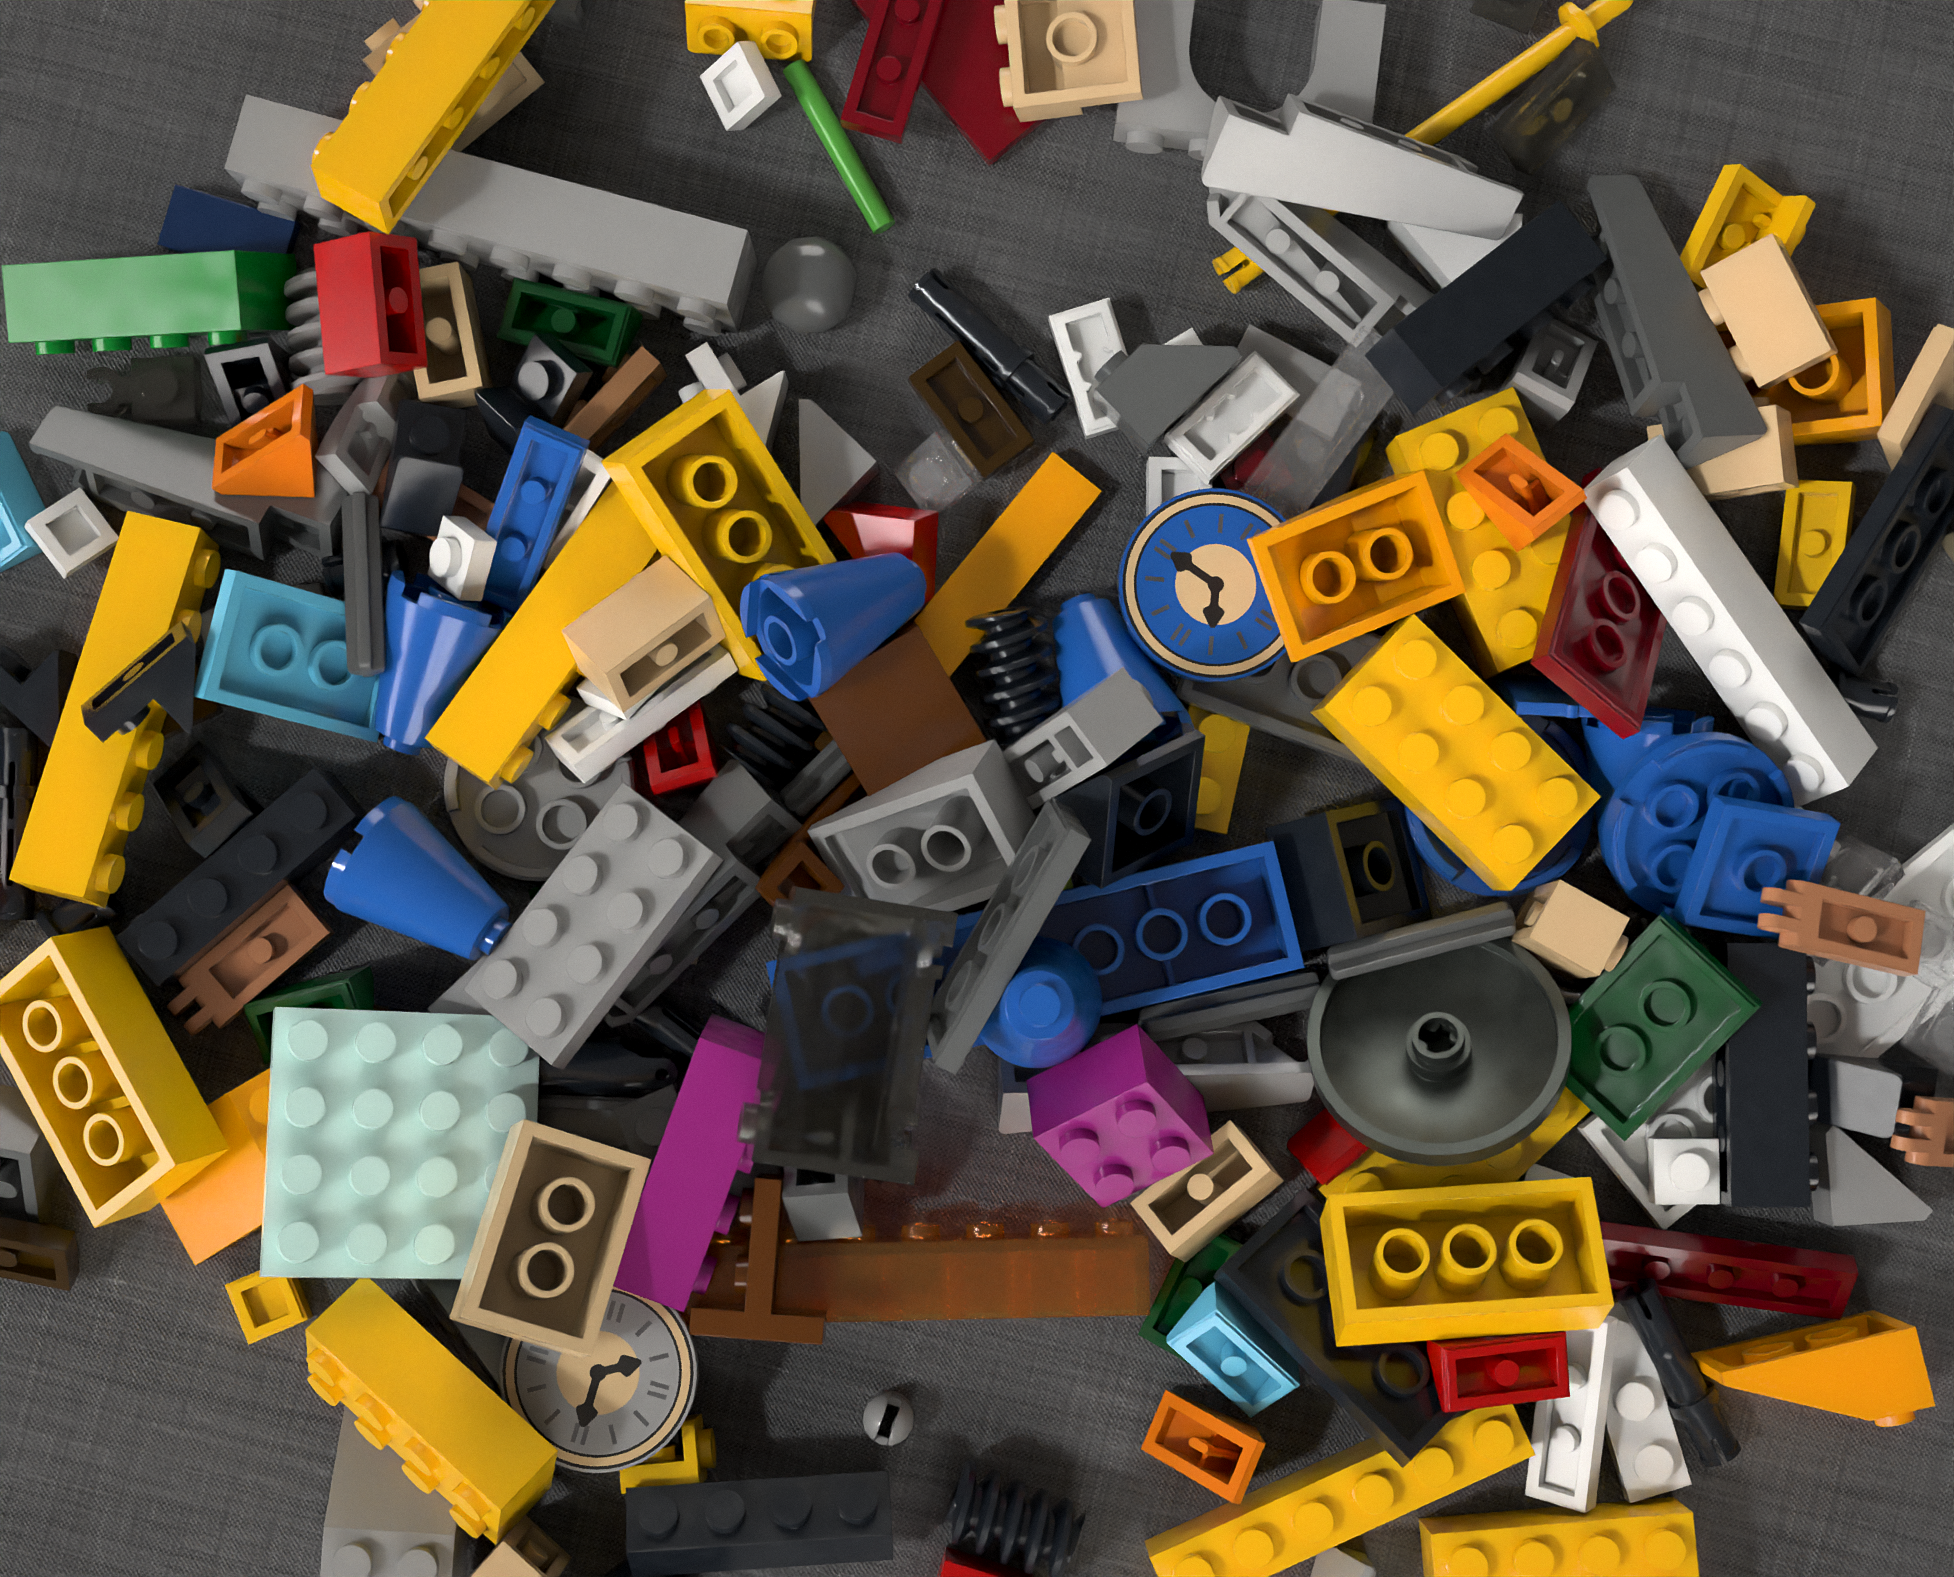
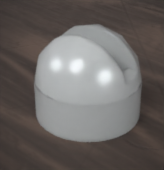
(874, 1414)

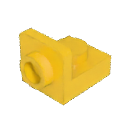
(673, 1469)

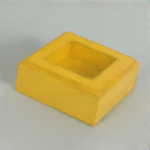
(267, 1304)

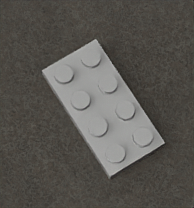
(592, 926)

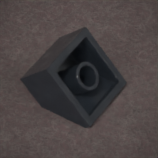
(1139, 810)
(1350, 873)

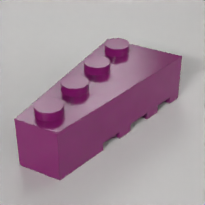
(694, 1170)

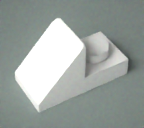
(760, 404)

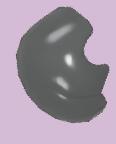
(809, 285)

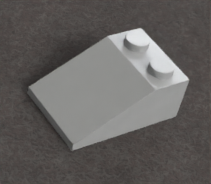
(931, 836)
(382, 1520)

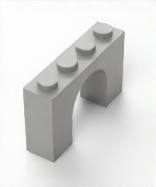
(1180, 113)

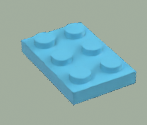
(284, 657)

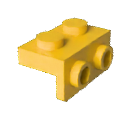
(777, 26)
(1739, 214)

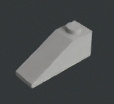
(1082, 737)

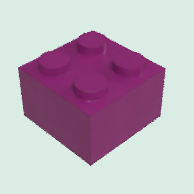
(1119, 1116)

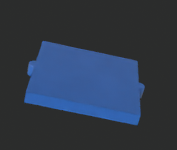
(1538, 696)

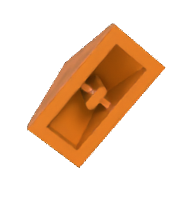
(271, 450)
(1519, 490)
(1204, 1445)

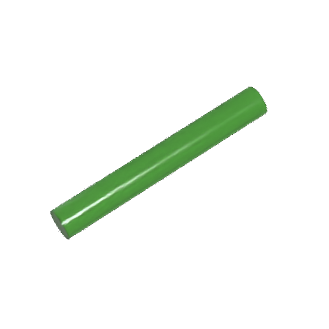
(838, 146)

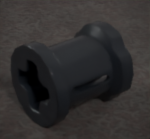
(77, 916)

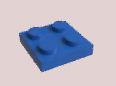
(1747, 849)

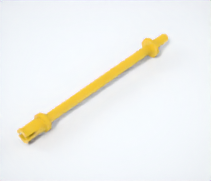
(1573, 24)

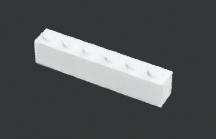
(1729, 620)

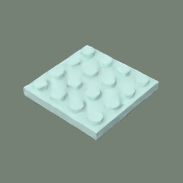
(386, 1139)

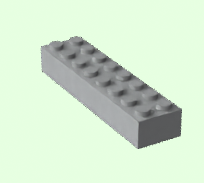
(517, 223)

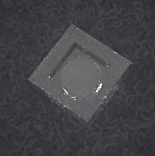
(937, 473)

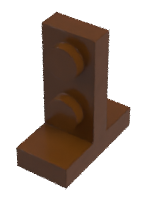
(758, 1279)

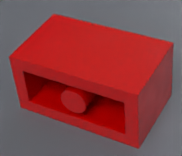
(370, 305)

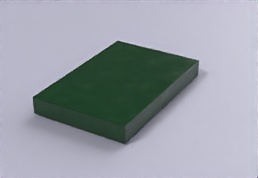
(1651, 1024)

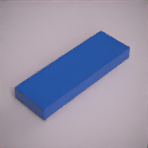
(530, 509)

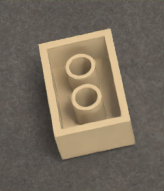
(550, 1239)

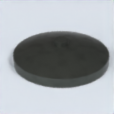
(1442, 1053)

